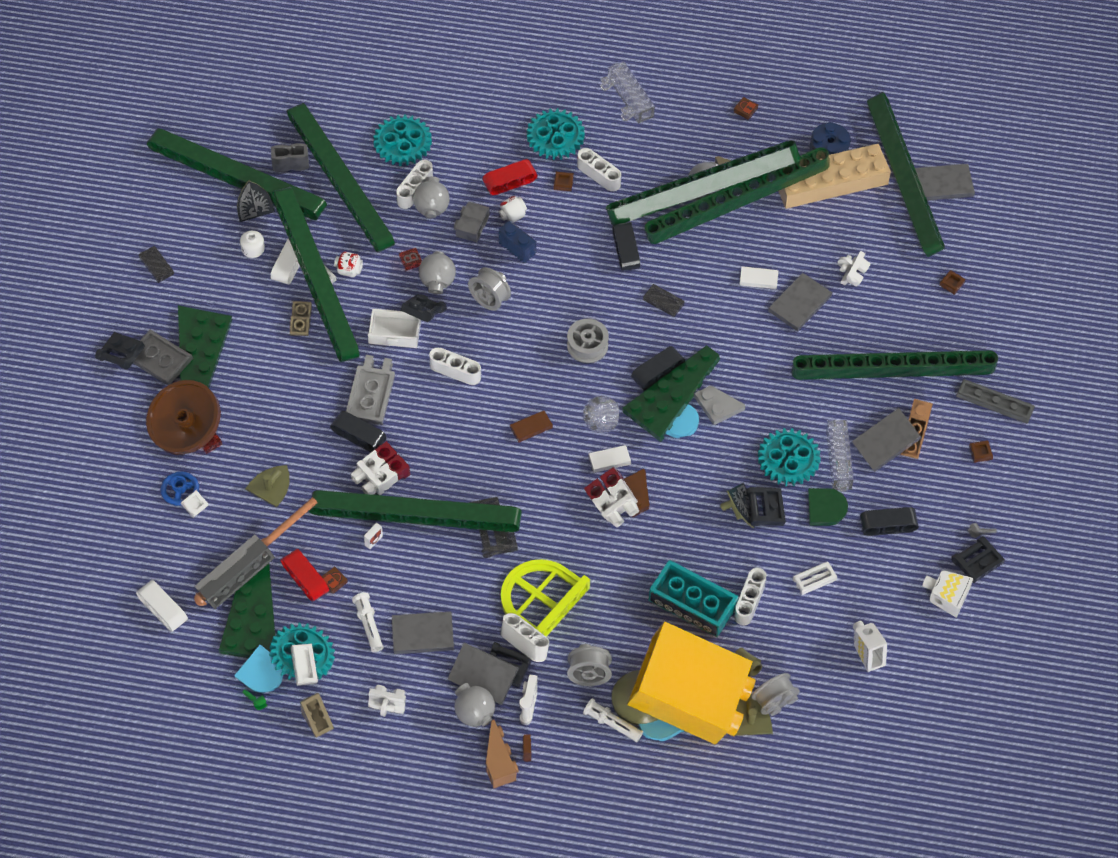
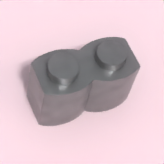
(289, 157)
(472, 221)

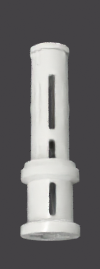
(366, 615)
(602, 718)

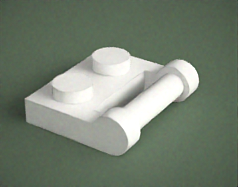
(528, 700)

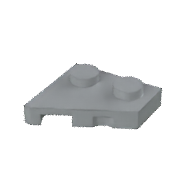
(717, 404)

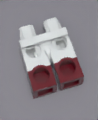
(380, 470)
(613, 503)

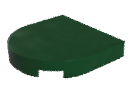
(826, 506)

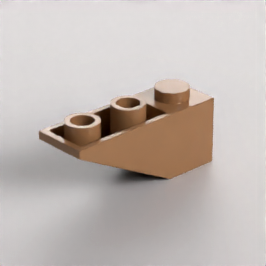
(919, 419)
(499, 765)

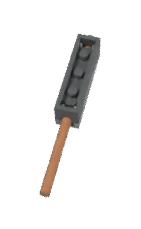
(242, 564)

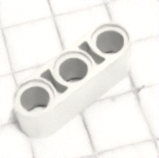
(599, 169)
(411, 182)
(286, 265)
(450, 359)
(750, 588)
(161, 605)
(524, 637)

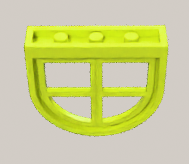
(559, 609)

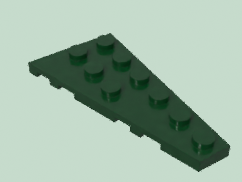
(203, 337)
(668, 397)
(250, 617)

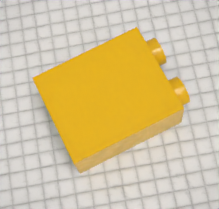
(692, 684)

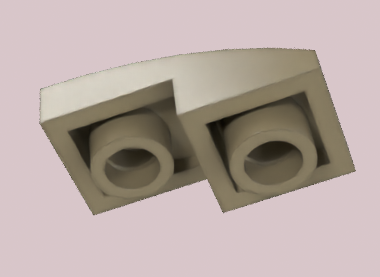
(300, 318)

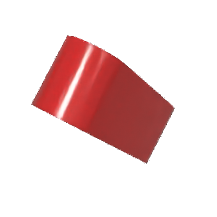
(509, 177)
(304, 575)

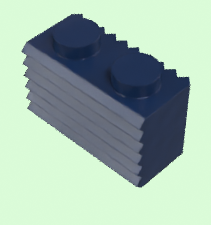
(517, 241)

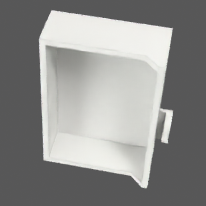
(393, 328)

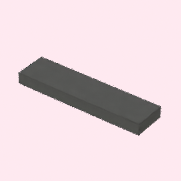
(995, 401)

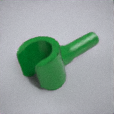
(259, 703)

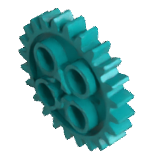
(555, 134)
(402, 140)
(802, 466)
(284, 640)

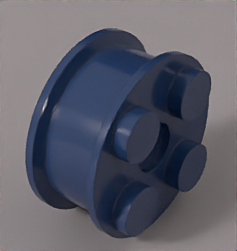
(831, 137)

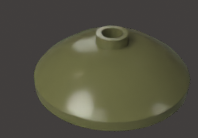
(620, 697)

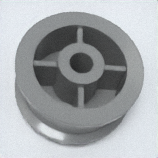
(489, 288)
(587, 340)
(589, 665)
(775, 694)

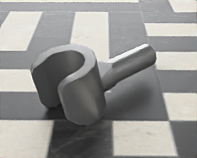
(975, 531)

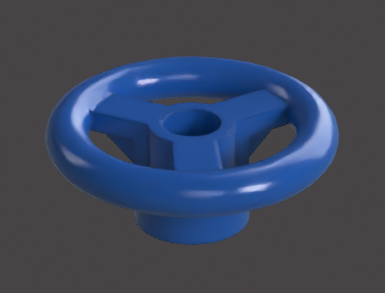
(178, 479)

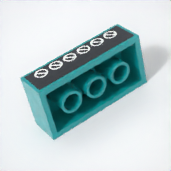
(693, 598)

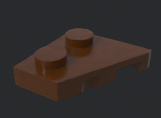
(638, 485)

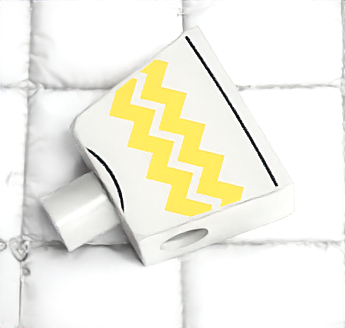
(948, 591)
(870, 645)

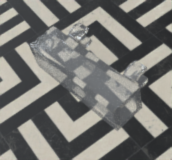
(630, 91)
(839, 455)

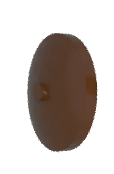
(183, 417)

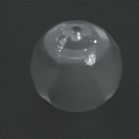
(601, 414)

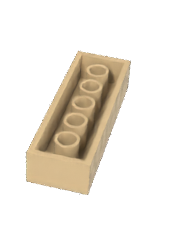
(848, 173)

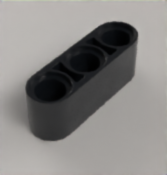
(626, 246)
(657, 367)
(358, 431)
(889, 521)

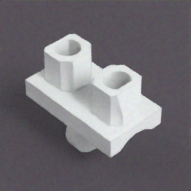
(851, 266)
(387, 701)

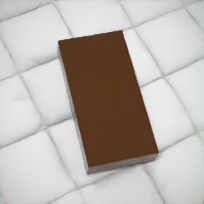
(531, 426)

